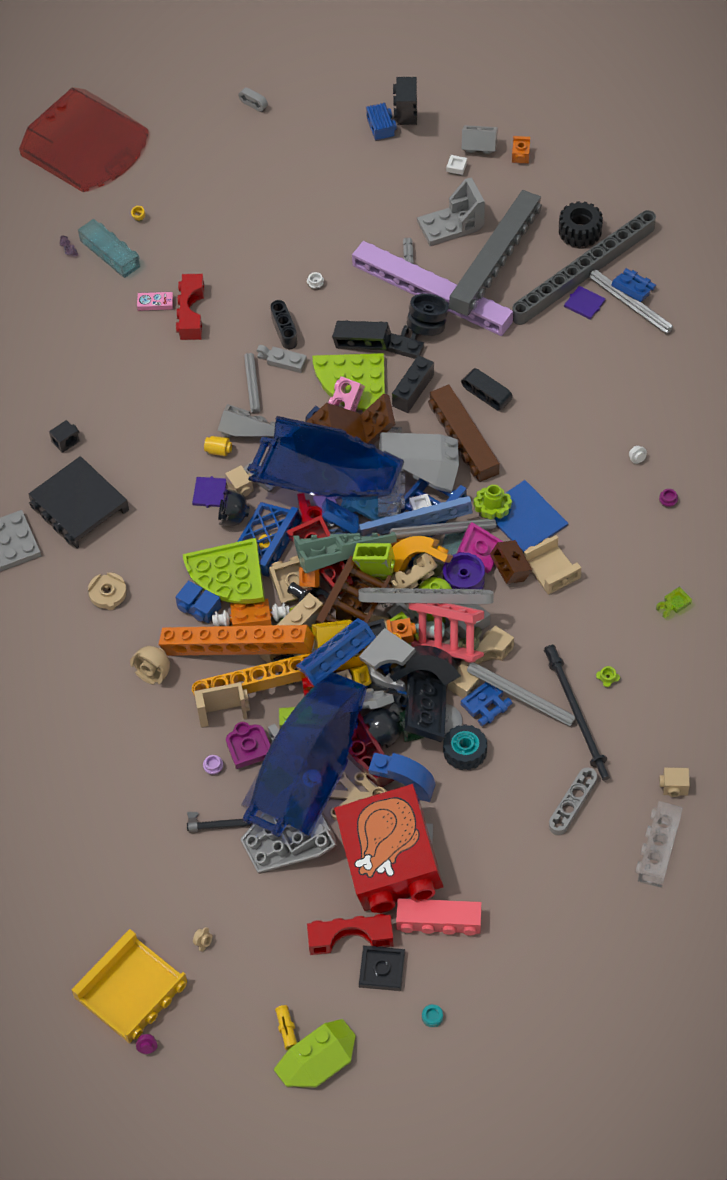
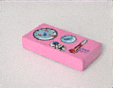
(155, 301)

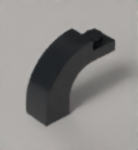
(429, 659)

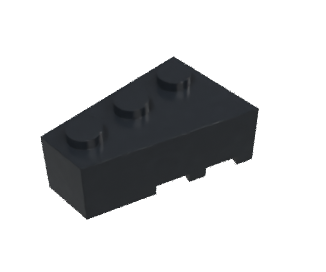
(405, 100)

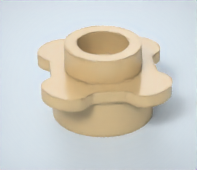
(202, 938)

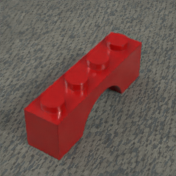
(189, 322)
(324, 935)

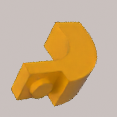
(411, 546)

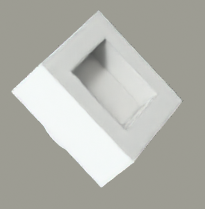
(456, 164)
(419, 502)

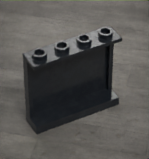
(77, 500)

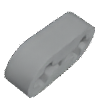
(253, 99)

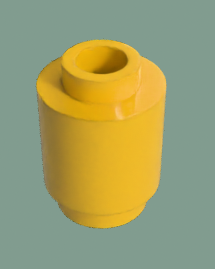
(217, 445)

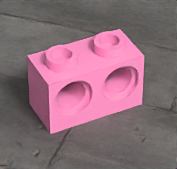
(350, 399)

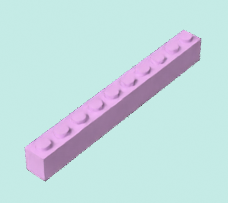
(418, 281)

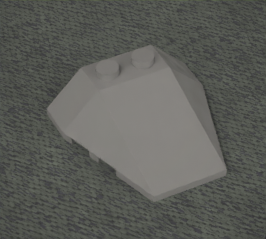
(425, 456)

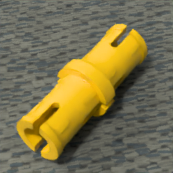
(286, 1026)

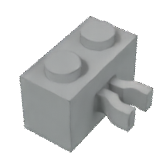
(479, 139)

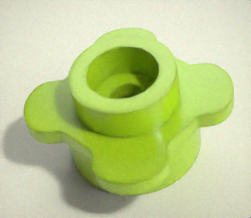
(608, 671)

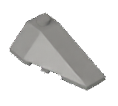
(238, 422)

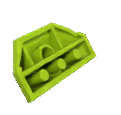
(317, 1056)

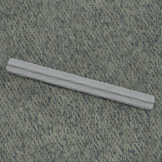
(637, 306)
(440, 529)
(521, 693)

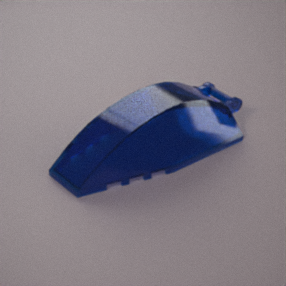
(324, 462)
(306, 757)

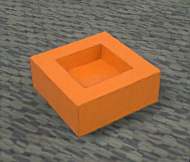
(308, 579)

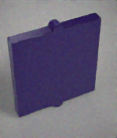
(584, 302)
(209, 491)

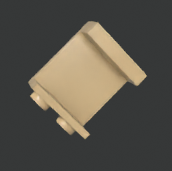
(551, 565)
(221, 698)

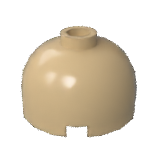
(151, 664)

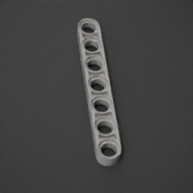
(413, 595)

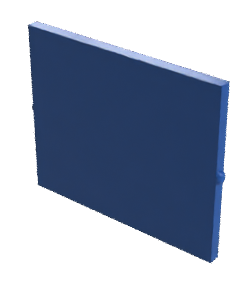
(530, 517)

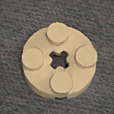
(111, 599)

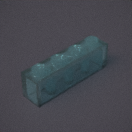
(109, 248)

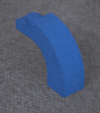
(404, 771)

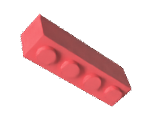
(439, 916)

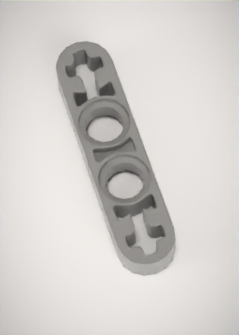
(575, 802)

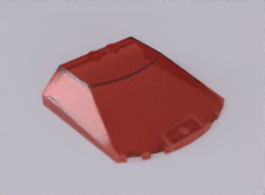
(83, 140)

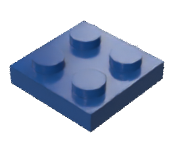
(340, 516)

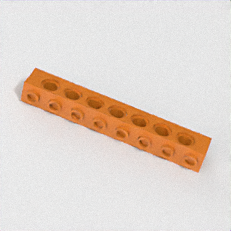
(237, 640)

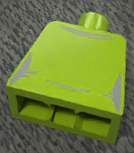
(375, 559)

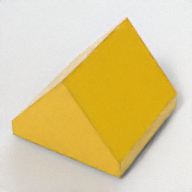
(361, 675)

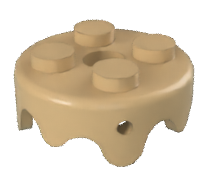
(421, 571)

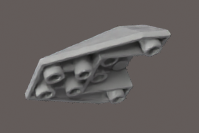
(292, 847)

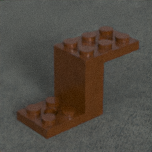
(366, 426)

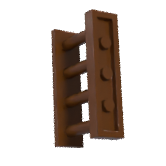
(343, 586)

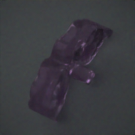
(68, 248)

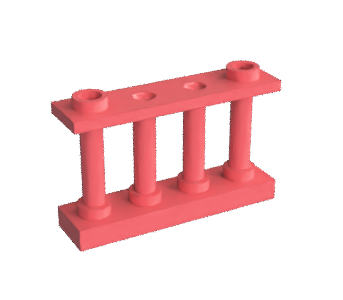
(454, 614)

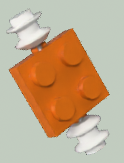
(250, 614)

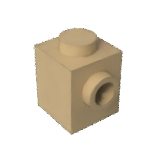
(238, 480)
(675, 781)

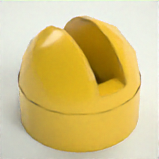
(139, 210)

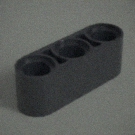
(283, 324)
(487, 389)

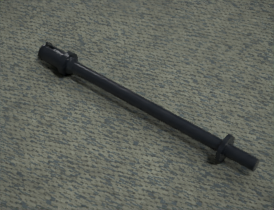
(556, 664)

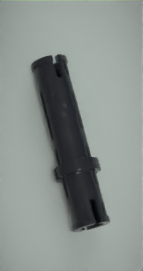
(399, 698)

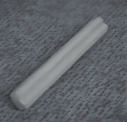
(252, 383)

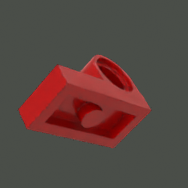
(306, 510)

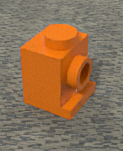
(521, 149)
(403, 628)

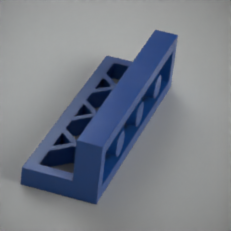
(336, 651)

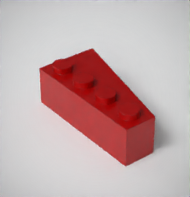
(318, 527)

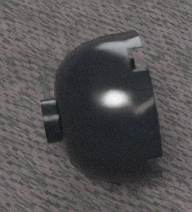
(233, 508)
(384, 725)

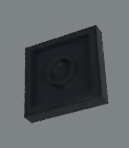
(381, 968)

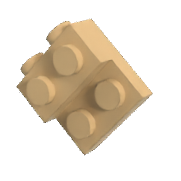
(283, 575)

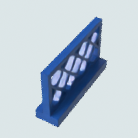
(279, 540)

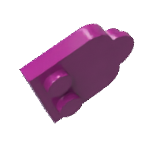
(247, 744)

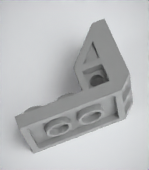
(460, 219)

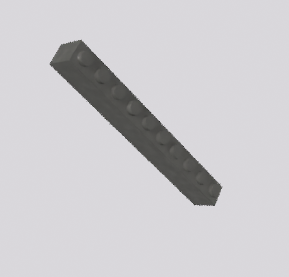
(495, 253)

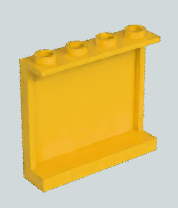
(129, 987)

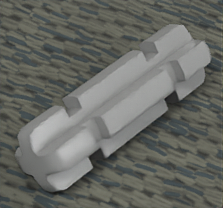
(408, 250)

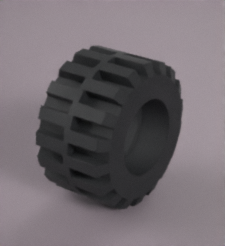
(583, 234)

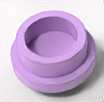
(213, 764)

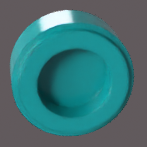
(432, 1015)

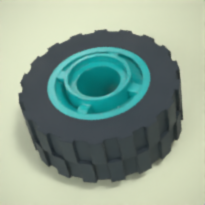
(465, 757)

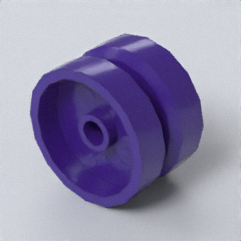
(464, 572)

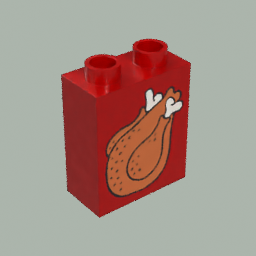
(388, 849)

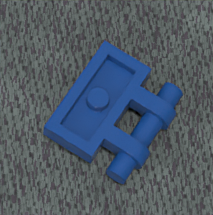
(633, 284)
(483, 697)

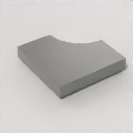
(387, 649)

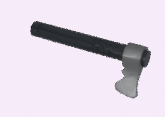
(194, 826)

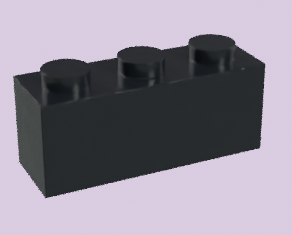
(361, 335)
(413, 384)

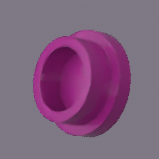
(668, 497)
(146, 1044)

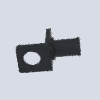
(301, 592)

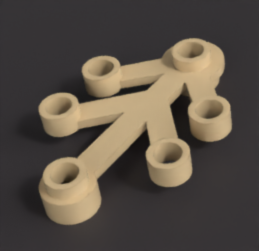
(353, 793)

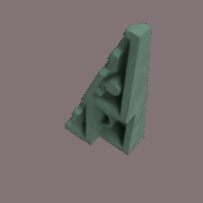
(322, 552)

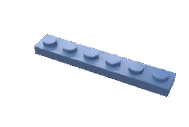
(422, 516)

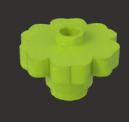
(492, 502)

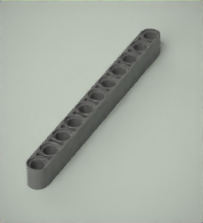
(581, 268)

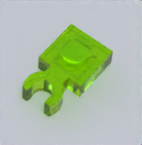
(674, 601)

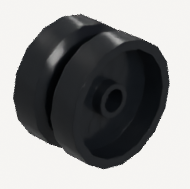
(427, 314)

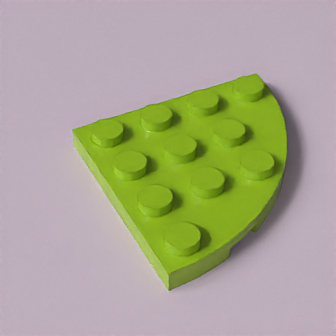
(361, 368)
(228, 571)

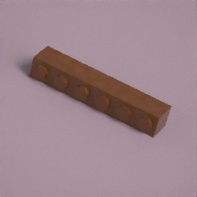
(461, 427)

